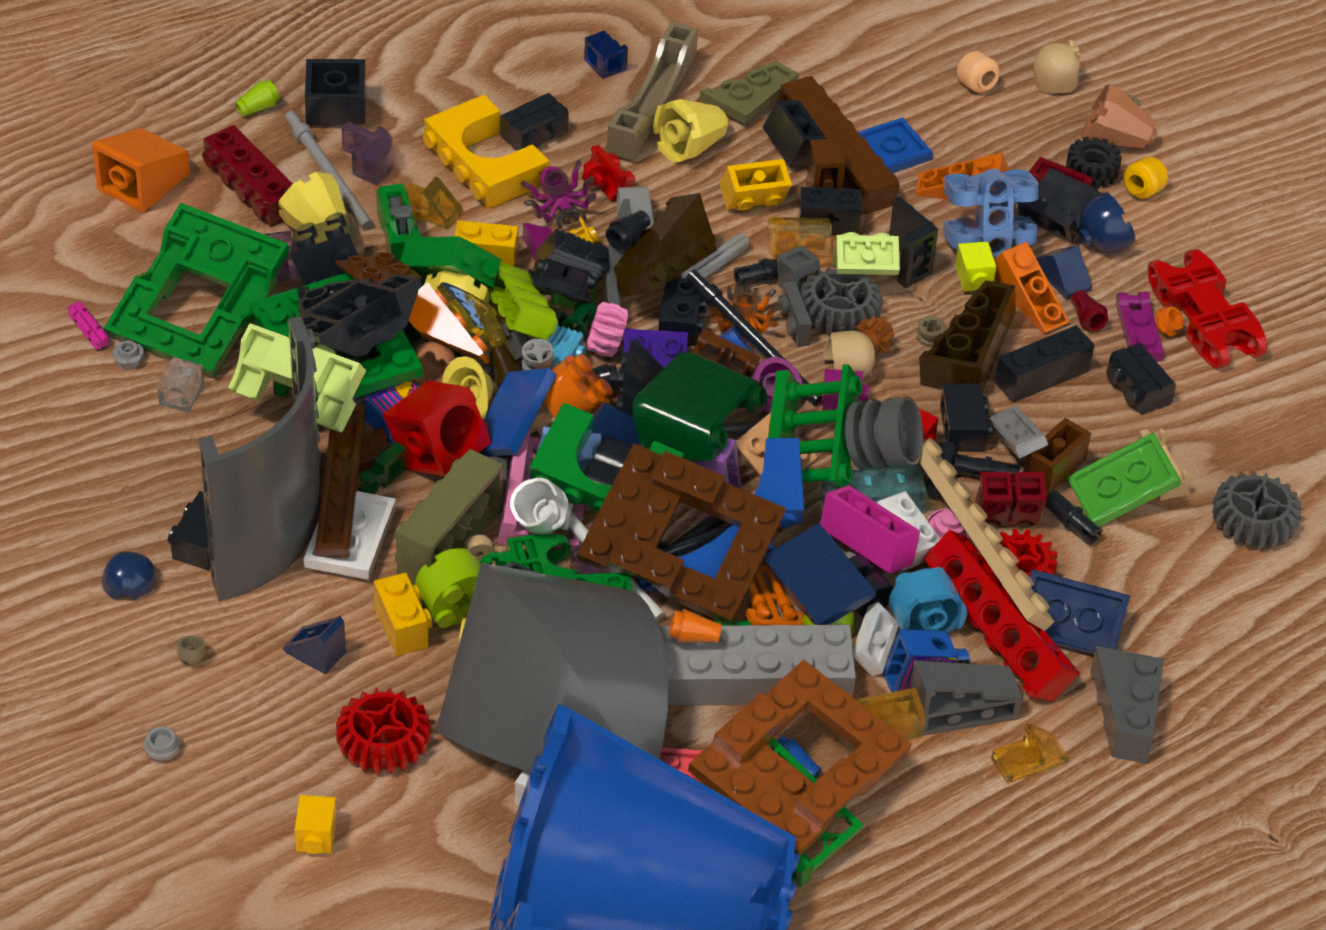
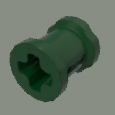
(579, 317)

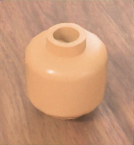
(978, 72)

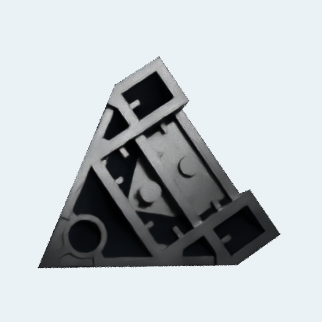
(358, 312)

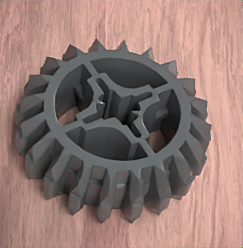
(840, 300)
(1276, 505)

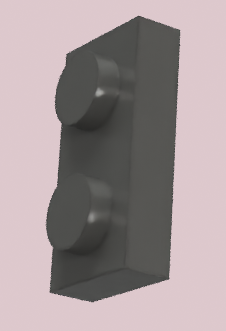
(797, 317)

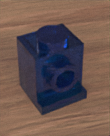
(605, 54)

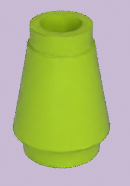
(258, 98)

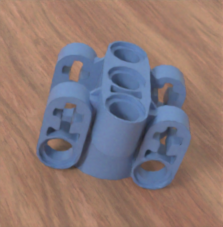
(970, 191)

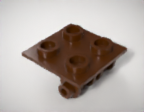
(377, 266)
(726, 353)

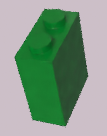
(451, 254)

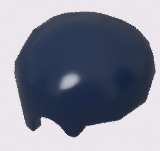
(128, 575)

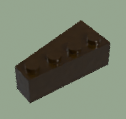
(667, 248)
(973, 340)

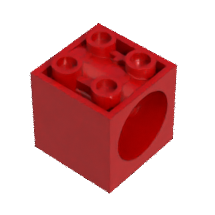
(437, 426)

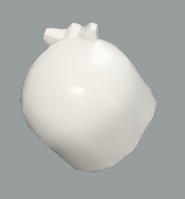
(541, 506)

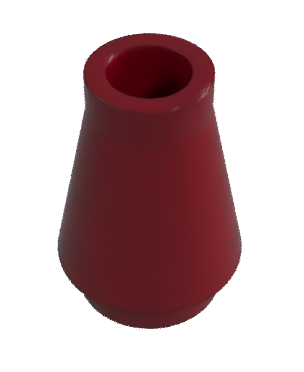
(1090, 313)

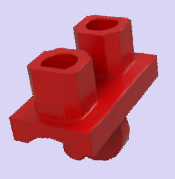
(606, 172)

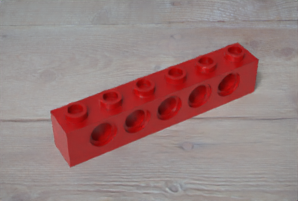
(1053, 670)

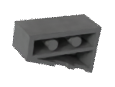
(965, 695)
(1128, 699)

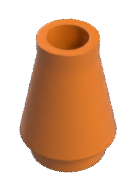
(690, 627)

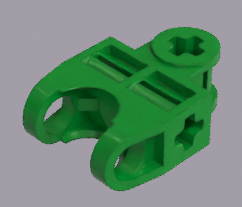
(536, 554)

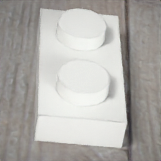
(875, 639)

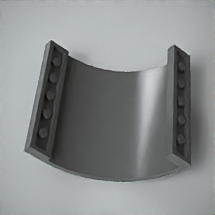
(267, 492)

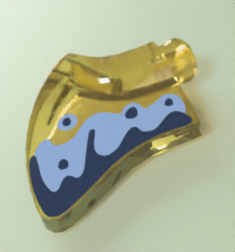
(476, 313)

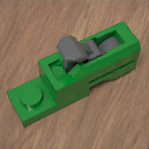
(395, 218)

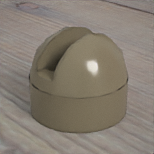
(191, 649)

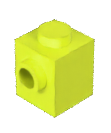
(974, 265)

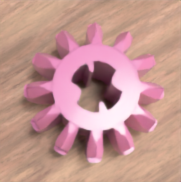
(607, 329)

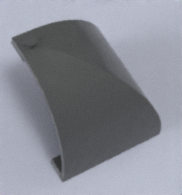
(547, 644)

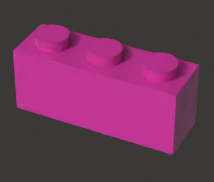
(869, 529)

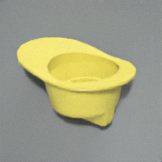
(469, 373)

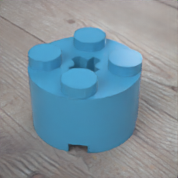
(926, 601)

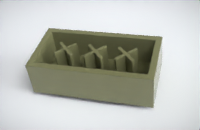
(454, 511)

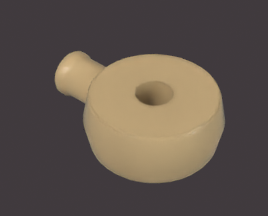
(480, 546)

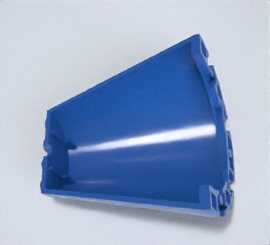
(635, 845)

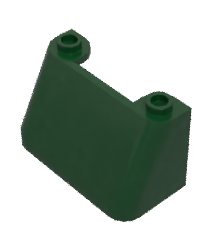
(689, 403)

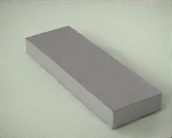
(1018, 431)

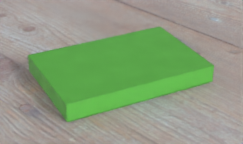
(1124, 480)

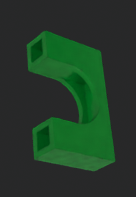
(560, 452)

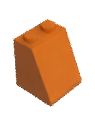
(138, 167)

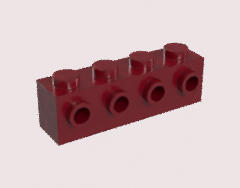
(247, 172)

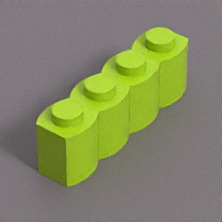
(522, 303)

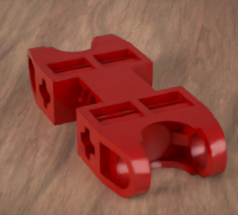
(1212, 321)

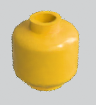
(1145, 177)

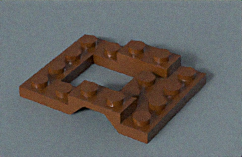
(640, 510)

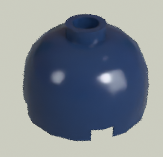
(1104, 226)

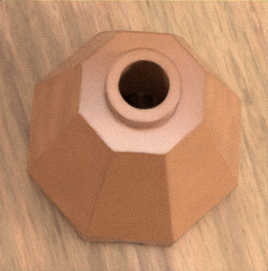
(1119, 120)

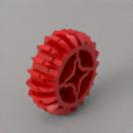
(385, 738)

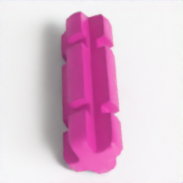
(88, 325)

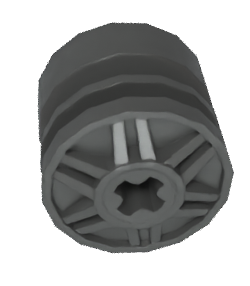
(884, 433)

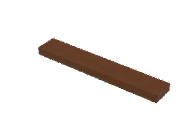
(340, 487)

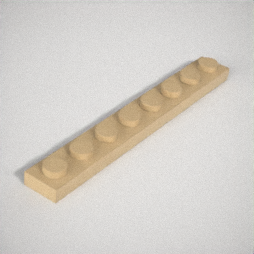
(984, 536)

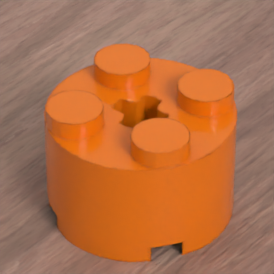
(577, 386)

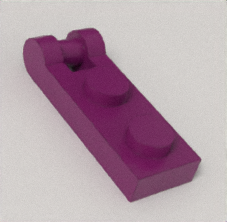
(1139, 324)

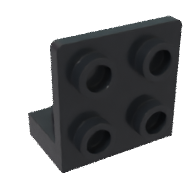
(1058, 204)
(916, 242)

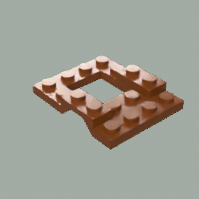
(763, 782)

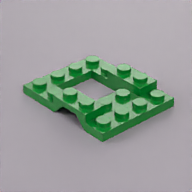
(212, 250)
(395, 358)

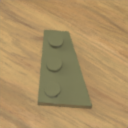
(751, 94)

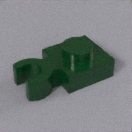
(387, 467)

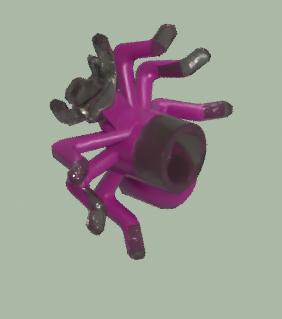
(559, 193)

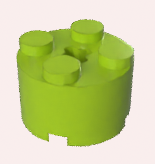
(449, 585)

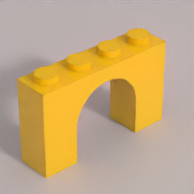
(489, 179)

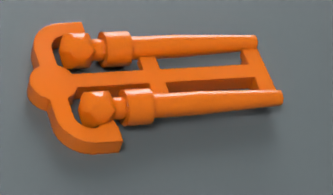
(764, 605)

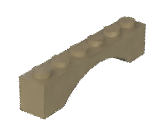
(634, 122)

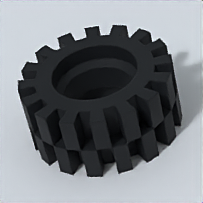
(1099, 152)

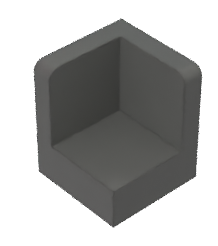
(796, 265)

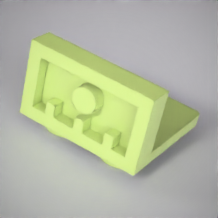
(866, 254)

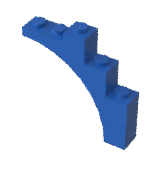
(778, 483)

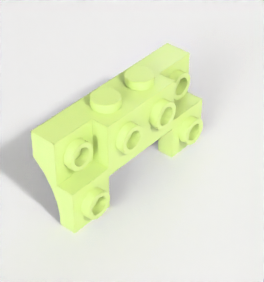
(267, 357)

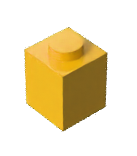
(315, 824)

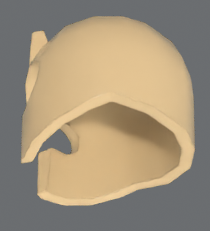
(1057, 68)
(851, 349)

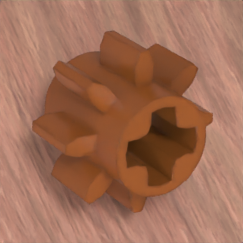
(878, 331)

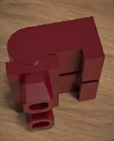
(1013, 498)

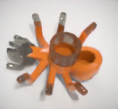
(747, 306)

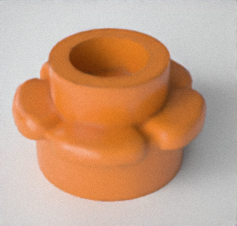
(1169, 320)

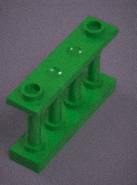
(785, 420)

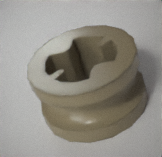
(929, 324)

